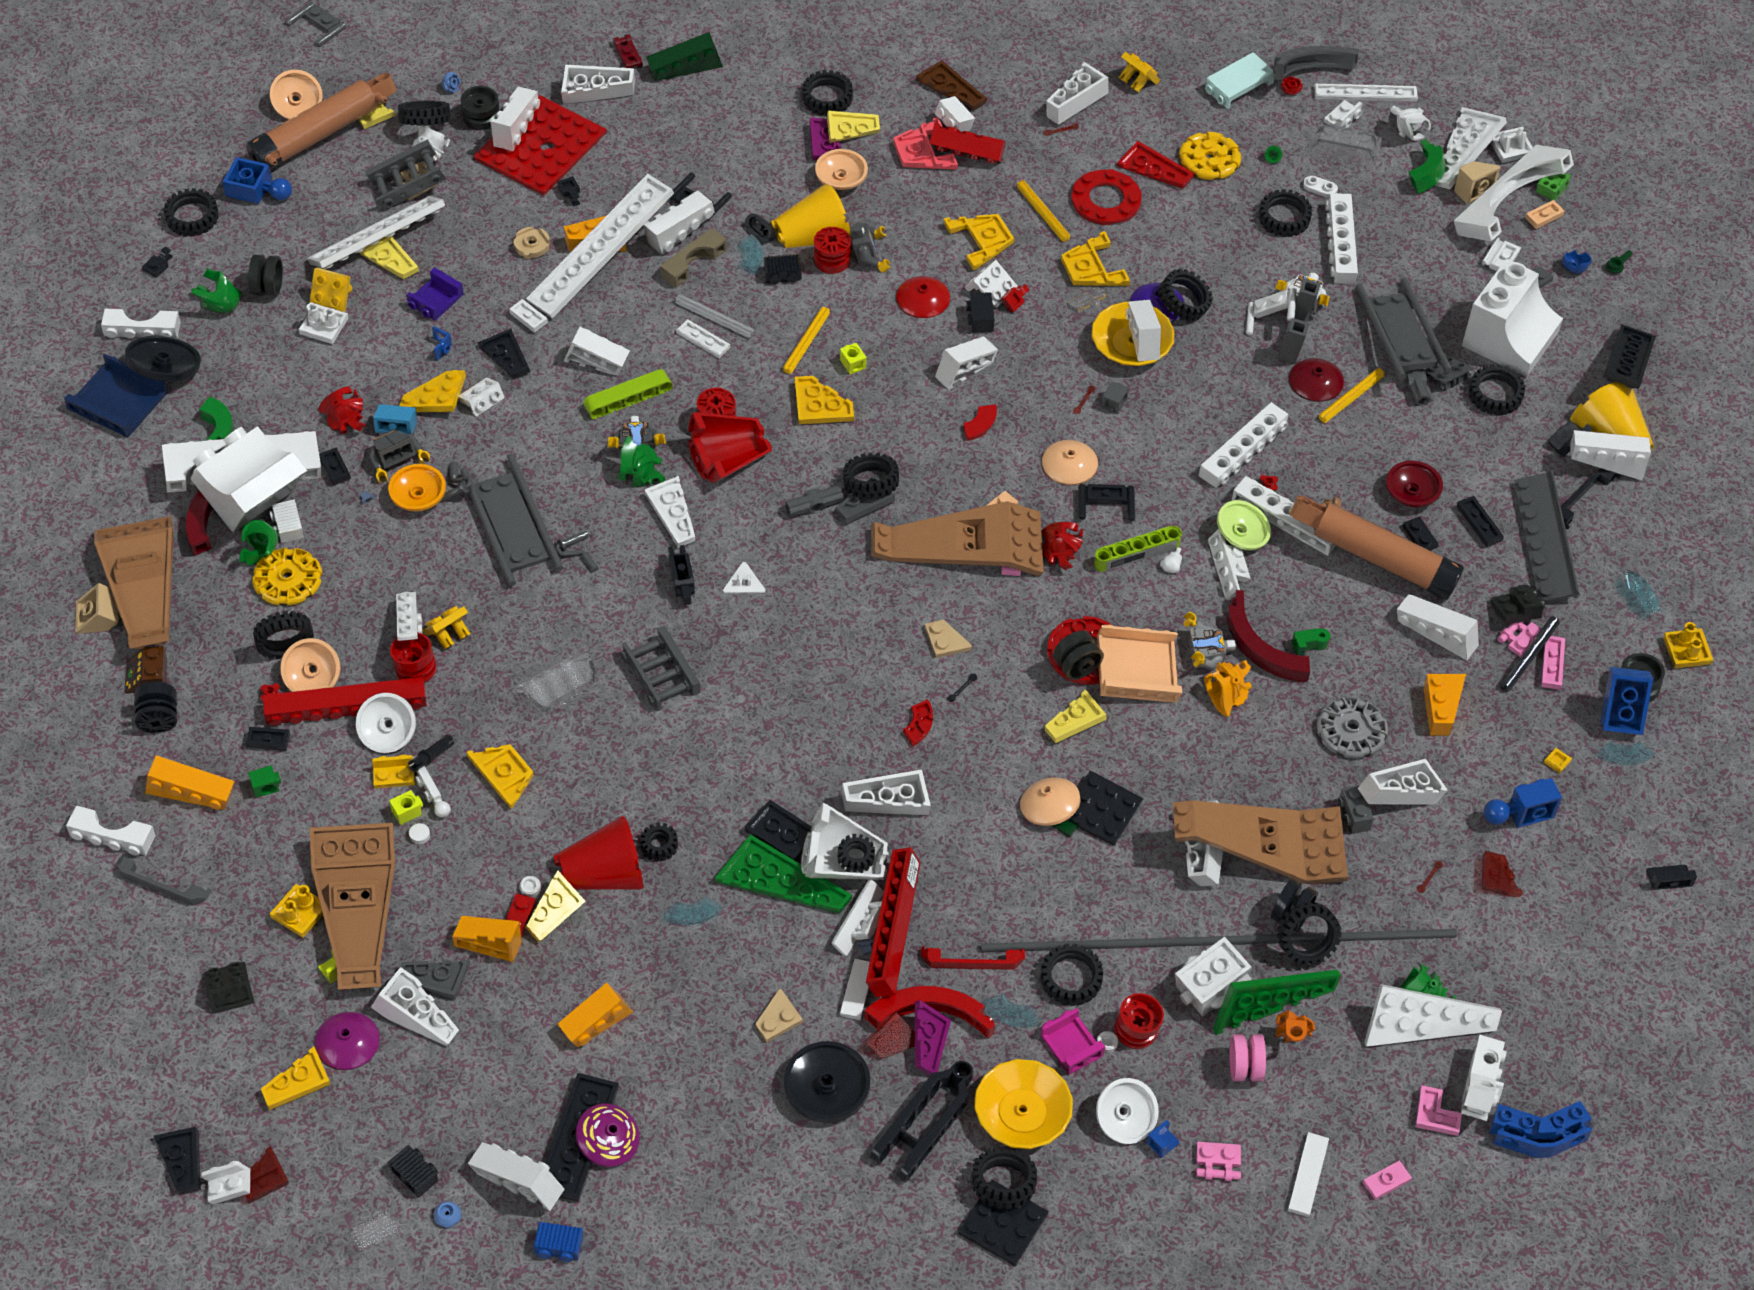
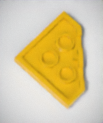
(437, 394)
(820, 402)

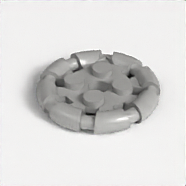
(1348, 736)

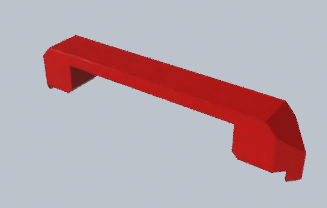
(933, 958)

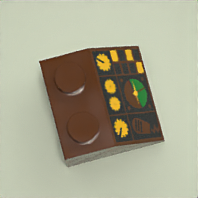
(146, 666)

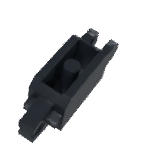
(681, 574)

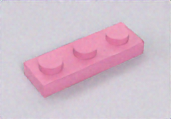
(1553, 663)

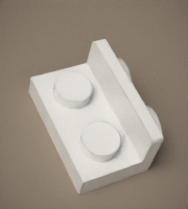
(1344, 114)
(482, 396)
(227, 1182)

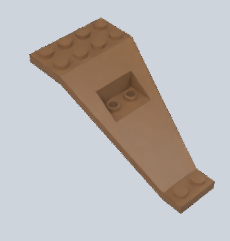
(979, 536)
(354, 862)

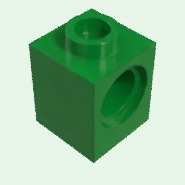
(264, 781)

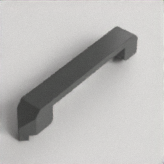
(193, 896)

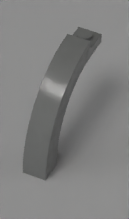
(1314, 57)

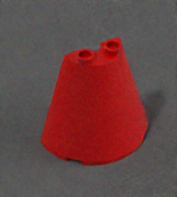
(725, 444)
(602, 860)

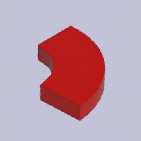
(981, 423)
(920, 724)

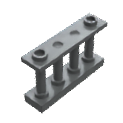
(399, 163)
(673, 654)

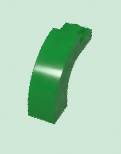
(1431, 171)
(218, 415)

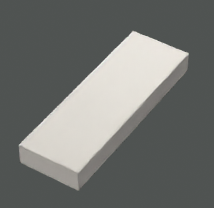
(703, 338)
(856, 991)

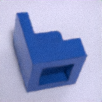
(1162, 1140)

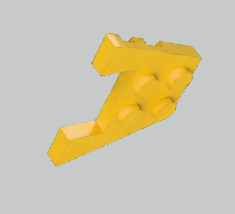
(987, 231)
(1086, 268)

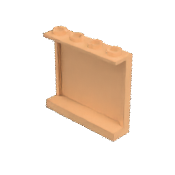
(1138, 664)

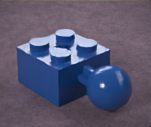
(251, 179)
(1527, 805)

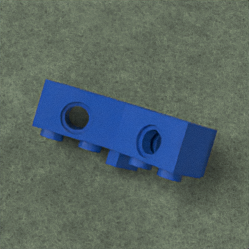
(1554, 1128)

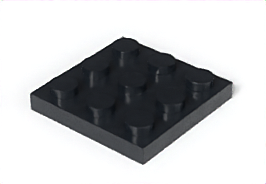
(1104, 808)
(1003, 1230)

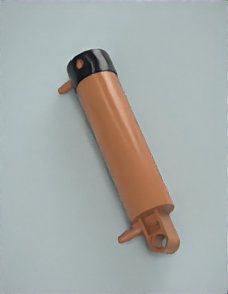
(320, 121)
(1379, 546)

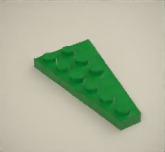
(772, 873)
(1268, 995)

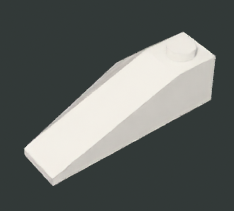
(410, 1006)

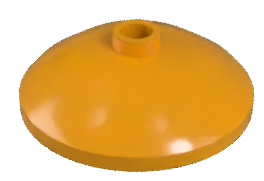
(417, 480)

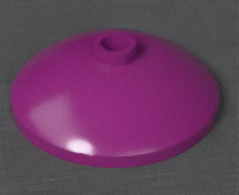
(350, 1050)

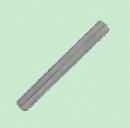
(714, 316)

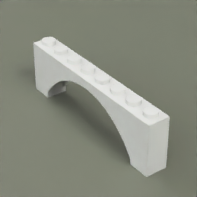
(1540, 162)
(180, 466)

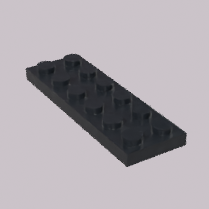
(1629, 356)
(565, 1158)

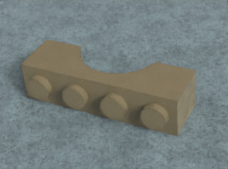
(708, 245)

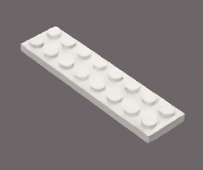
(372, 234)

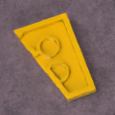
(299, 1080)

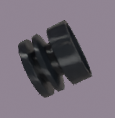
(155, 707)

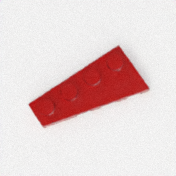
(1154, 165)

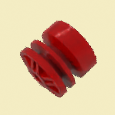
(832, 250)
(716, 402)
(413, 658)
(1138, 1011)

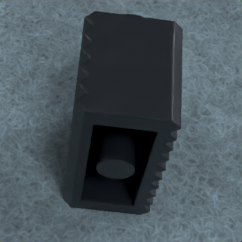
(782, 268)
(413, 1170)

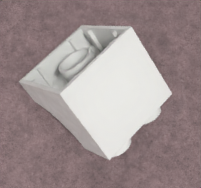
(1512, 320)
(246, 476)

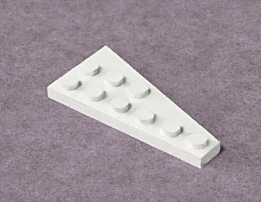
(1468, 140)

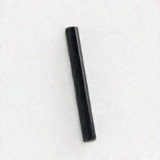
(1529, 654)

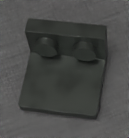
(228, 987)

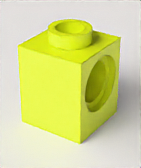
(853, 358)
(406, 814)

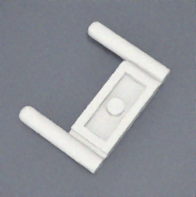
(1270, 305)

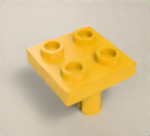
(1146, 72)
(330, 289)
(450, 617)
(1688, 647)
(298, 910)

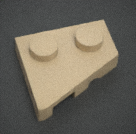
(945, 639)
(778, 1017)

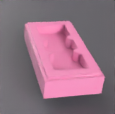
(1387, 1180)

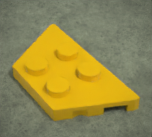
(504, 771)

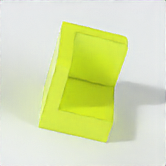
(329, 969)

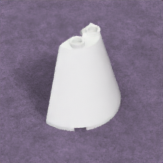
(822, 845)

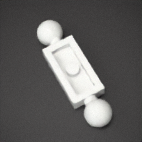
(431, 792)

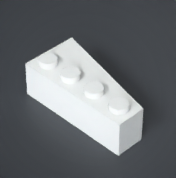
(596, 83)
(1077, 93)
(514, 118)
(678, 222)
(1612, 452)
(1441, 625)
(1203, 862)

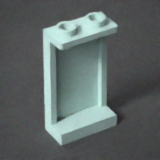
(1238, 79)

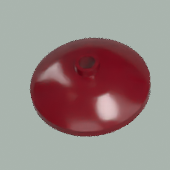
(1316, 380)
(1416, 477)

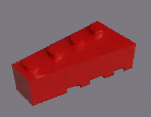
(967, 143)

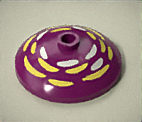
(599, 1143)

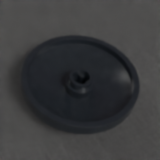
(162, 358)
(827, 1081)

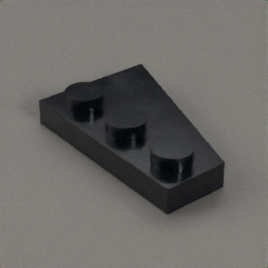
(506, 353)
(182, 1158)

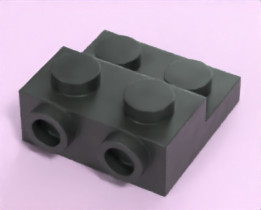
(1518, 605)

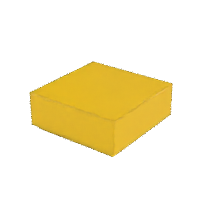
(1557, 760)

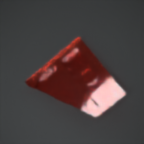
(1497, 875)
(892, 1037)
(266, 1176)

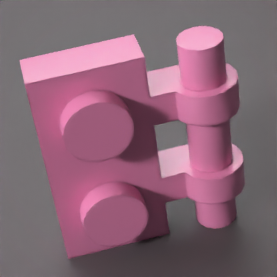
(1519, 643)
(1218, 1155)

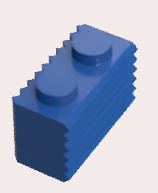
(558, 1241)

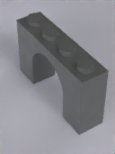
(1298, 326)

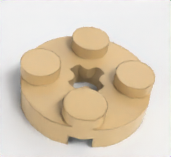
(535, 250)

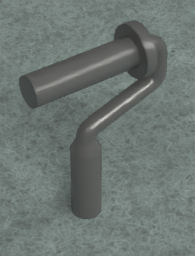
(463, 488)
(562, 544)

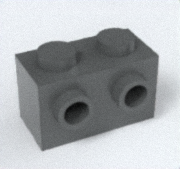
(1355, 810)

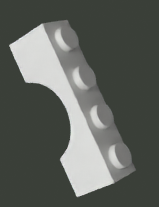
(117, 324)
(134, 838)

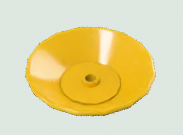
(1115, 339)
(1025, 1086)

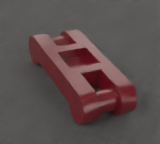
(627, 52)

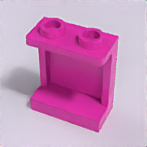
(1071, 1041)

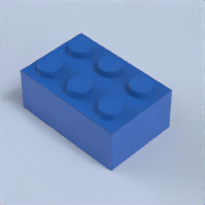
(1626, 700)

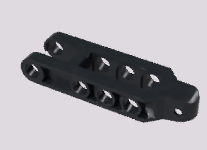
(953, 1081)

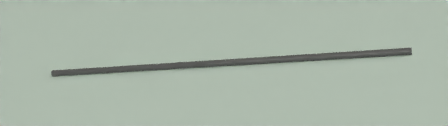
(1244, 939)

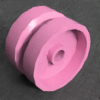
(1247, 1057)

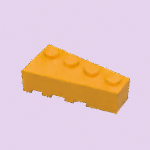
(187, 784)

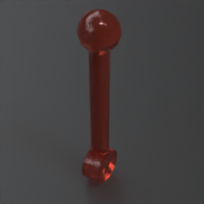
(1075, 126)
(1077, 410)
(1421, 888)

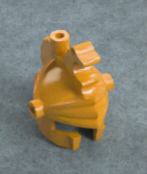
(1229, 686)

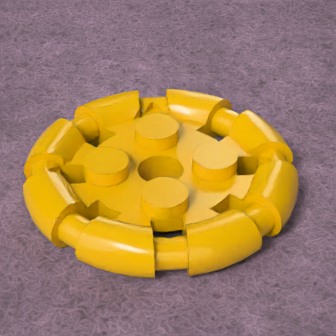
(1206, 145)
(291, 585)

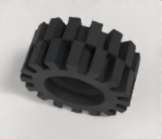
(856, 843)
(659, 852)

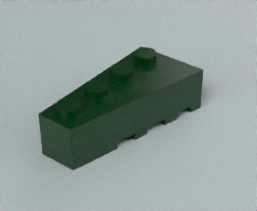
(685, 58)

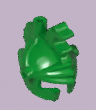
(640, 462)
(1420, 981)

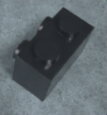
(981, 312)

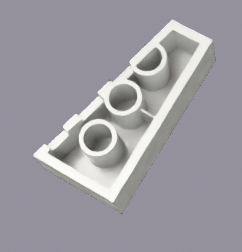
(1403, 784)
(888, 794)
(517, 1174)

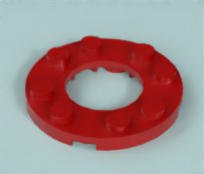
(1100, 215)
(1067, 627)

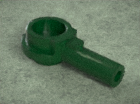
(1615, 264)

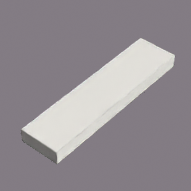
(1308, 1174)

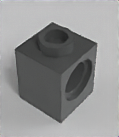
(1114, 397)

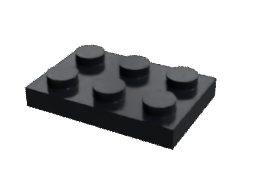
(779, 829)

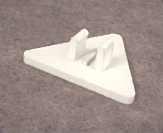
(744, 581)

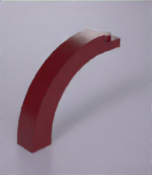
(197, 522)
(1258, 651)

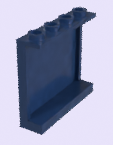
(117, 397)

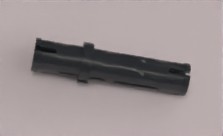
(426, 756)

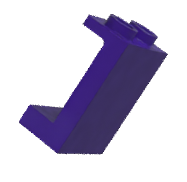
(436, 295)

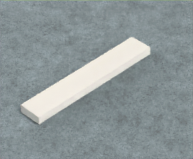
(1365, 92)

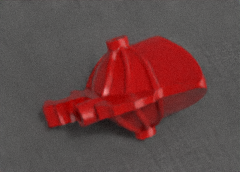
(342, 411)
(1060, 543)

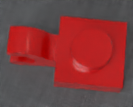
(1013, 297)

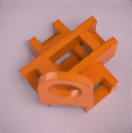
(1293, 1027)

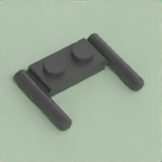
(321, 19)

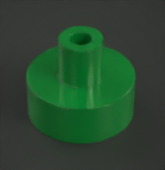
(1273, 158)

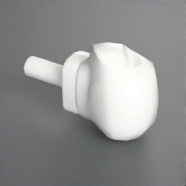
(1172, 562)

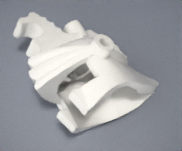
(1410, 120)
(435, 138)

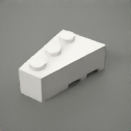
(1144, 329)
(597, 352)
(964, 359)

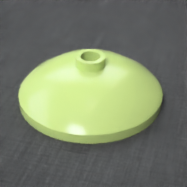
(1243, 525)

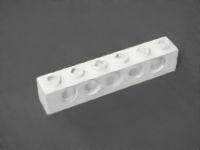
(1342, 238)
(1244, 445)
(1277, 512)

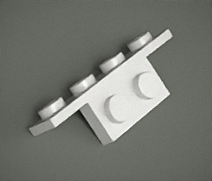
(1229, 564)
(408, 619)
(861, 919)

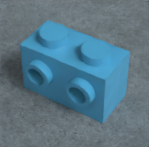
(395, 418)

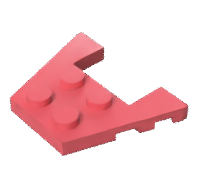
(916, 151)

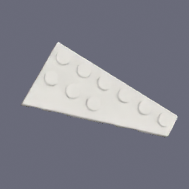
(1415, 1015)

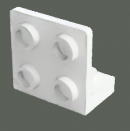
(994, 280)

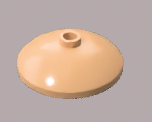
(294, 84)
(841, 169)
(1069, 462)
(304, 655)
(1050, 801)

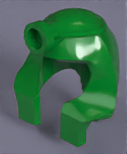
(223, 299)
(260, 537)

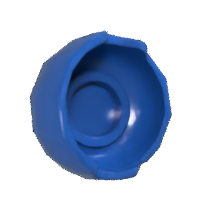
(1576, 262)

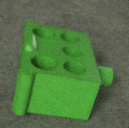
(1553, 185)

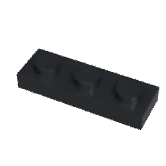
(1480, 521)

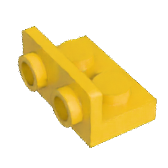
(392, 771)

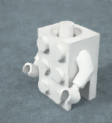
(1208, 975)

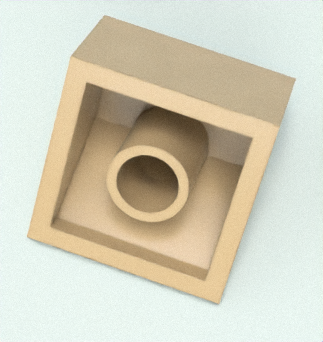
(1475, 180)
(96, 610)

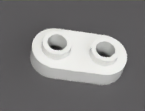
(1319, 186)

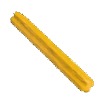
(1044, 212)
(806, 340)
(1351, 395)

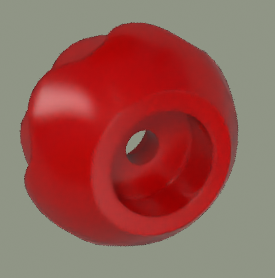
(1291, 85)

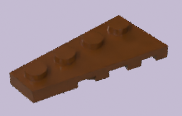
(949, 83)

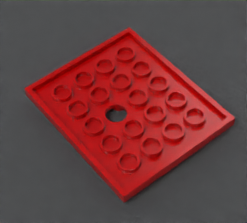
(541, 168)

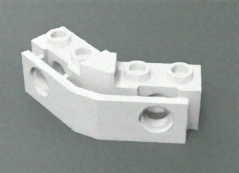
(1483, 1079)

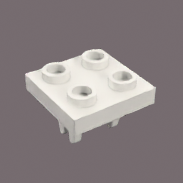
(1511, 144)

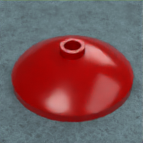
(923, 297)

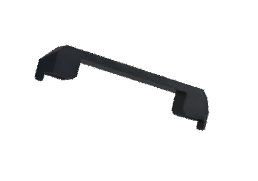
(1603, 476)

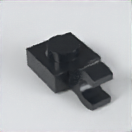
(569, 188)
(157, 265)

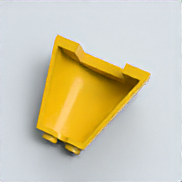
(803, 220)
(1612, 411)

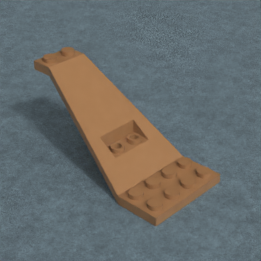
(139, 573)
(1305, 841)

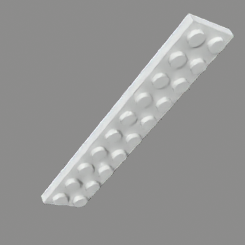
(599, 246)

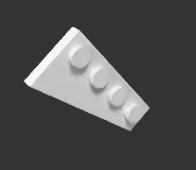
(670, 506)

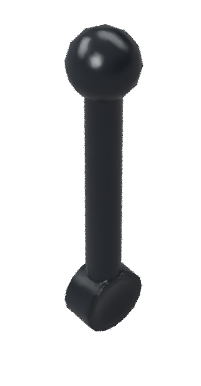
(973, 677)

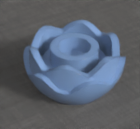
(450, 82)
(447, 1220)

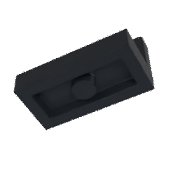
(1561, 440)
(1671, 877)

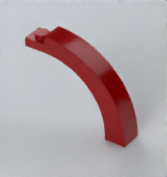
(938, 998)

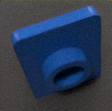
(444, 345)

